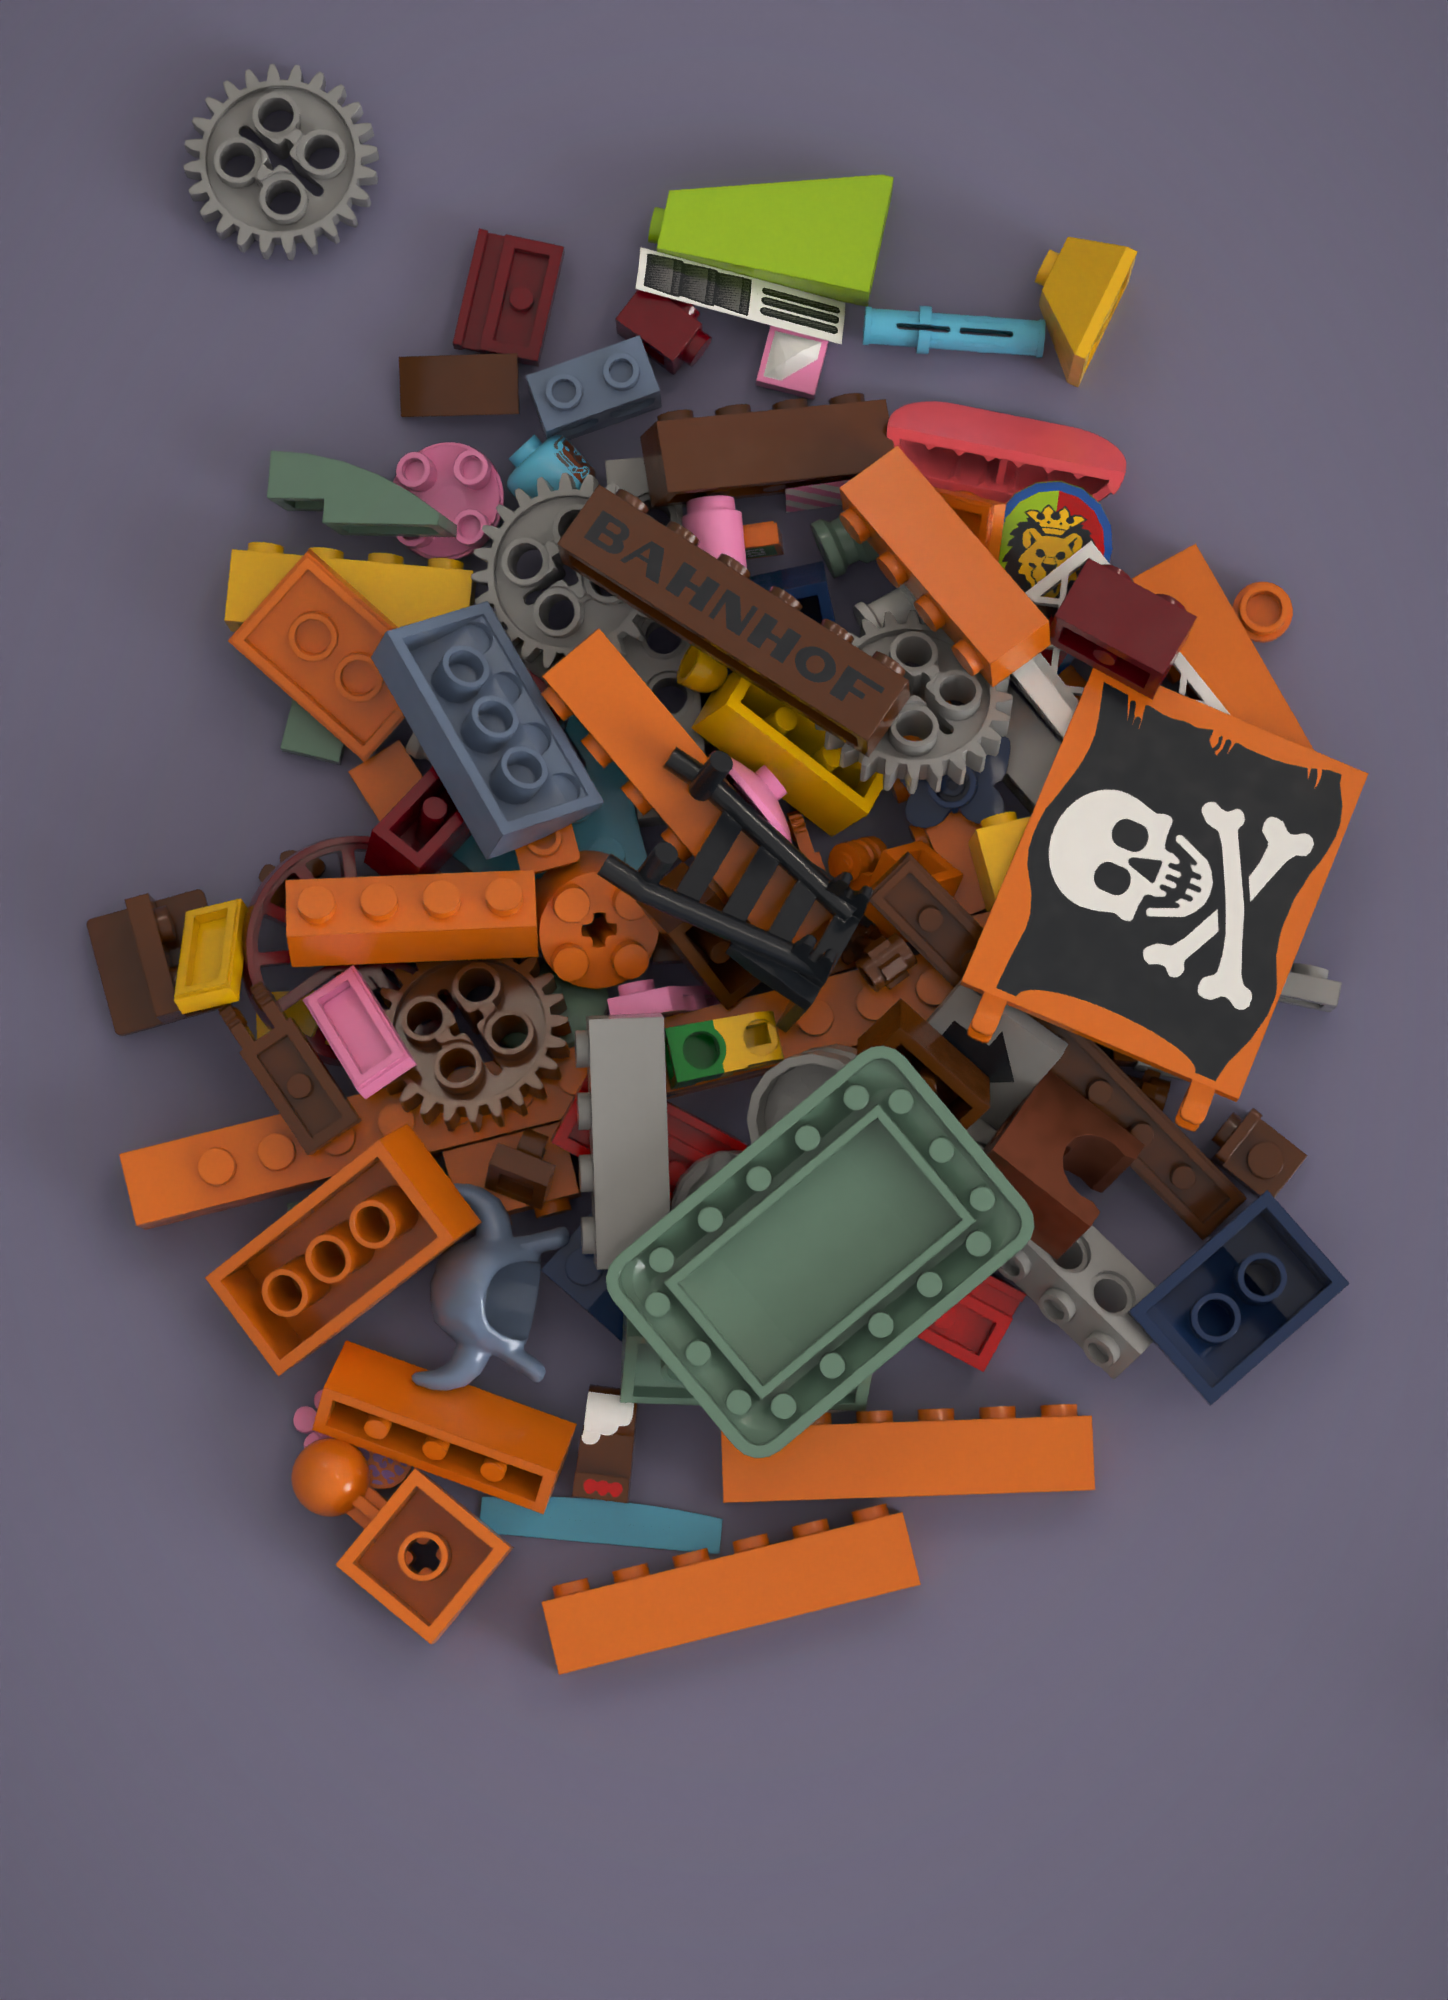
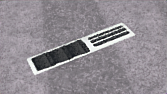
(740, 295)

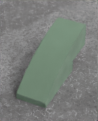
(351, 498)

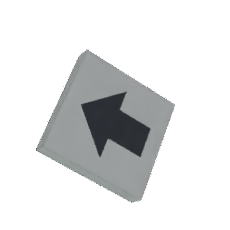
(1013, 1058)

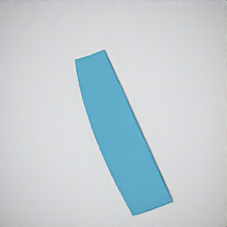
(606, 1523)

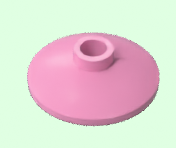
(762, 792)

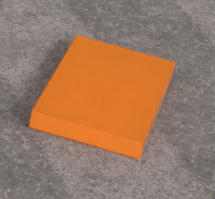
(317, 646)

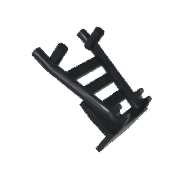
(768, 955)

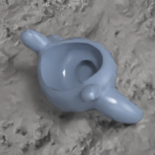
(488, 1294)

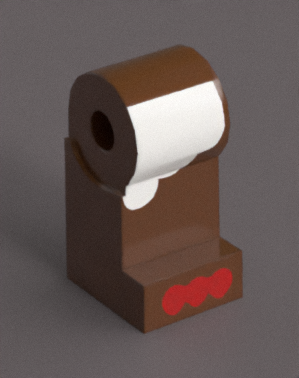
(606, 1447)

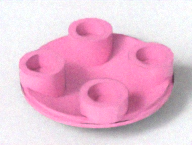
(459, 486)

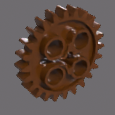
(517, 1005)

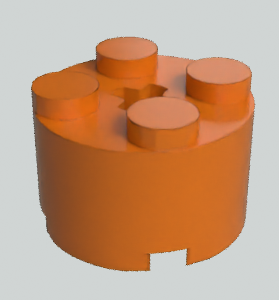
(596, 954)

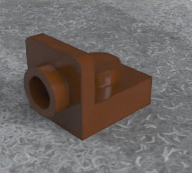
(1256, 1153)

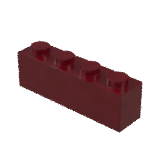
(422, 826)

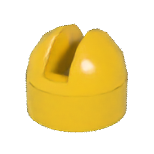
(700, 671)

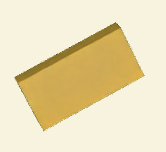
(211, 957)

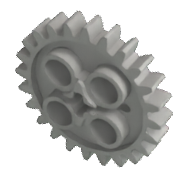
(316, 124)
(540, 526)
(949, 733)

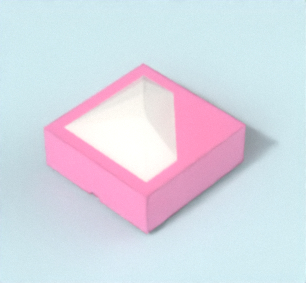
(792, 362)

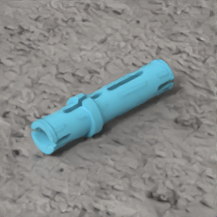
(881, 328)

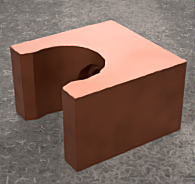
(1056, 1133)

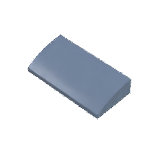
(485, 728)

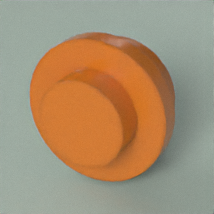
(1263, 611)

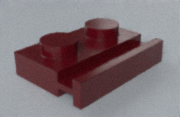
(509, 296)

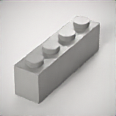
(626, 1130)

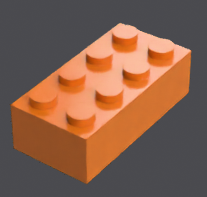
(343, 1249)

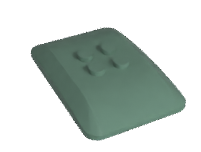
(820, 1252)

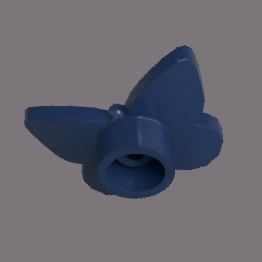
(973, 799)

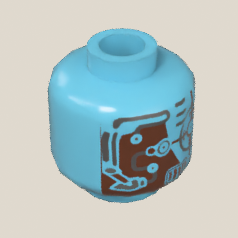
(547, 461)

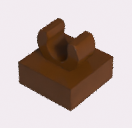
(522, 1171)

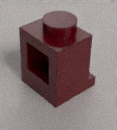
(666, 329)

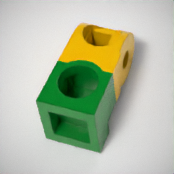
(721, 1047)

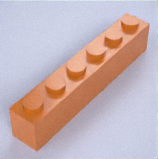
(639, 735)
(920, 1457)
(731, 1591)

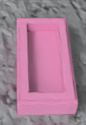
(359, 1032)

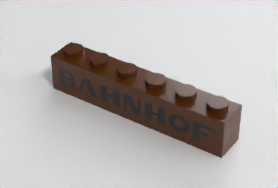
(735, 619)

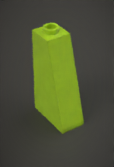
(789, 233)

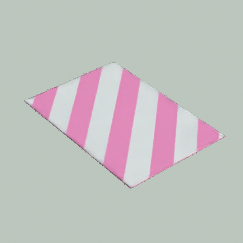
(813, 496)

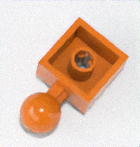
(335, 1481)

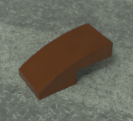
(459, 385)

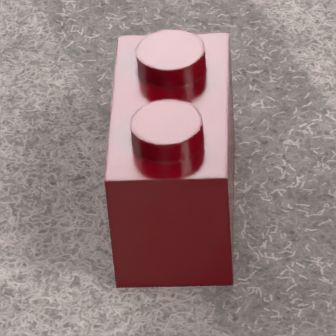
(1121, 627)

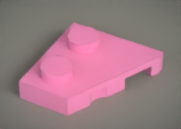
(642, 997)

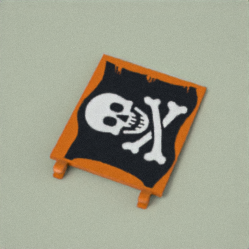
(1164, 886)

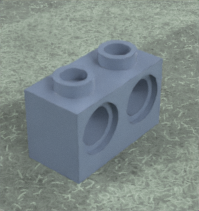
(595, 390)

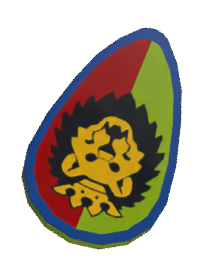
(1045, 529)

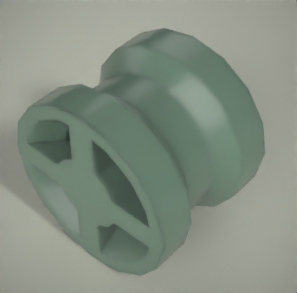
(838, 547)

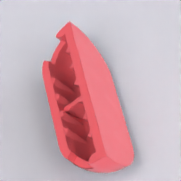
(1001, 452)

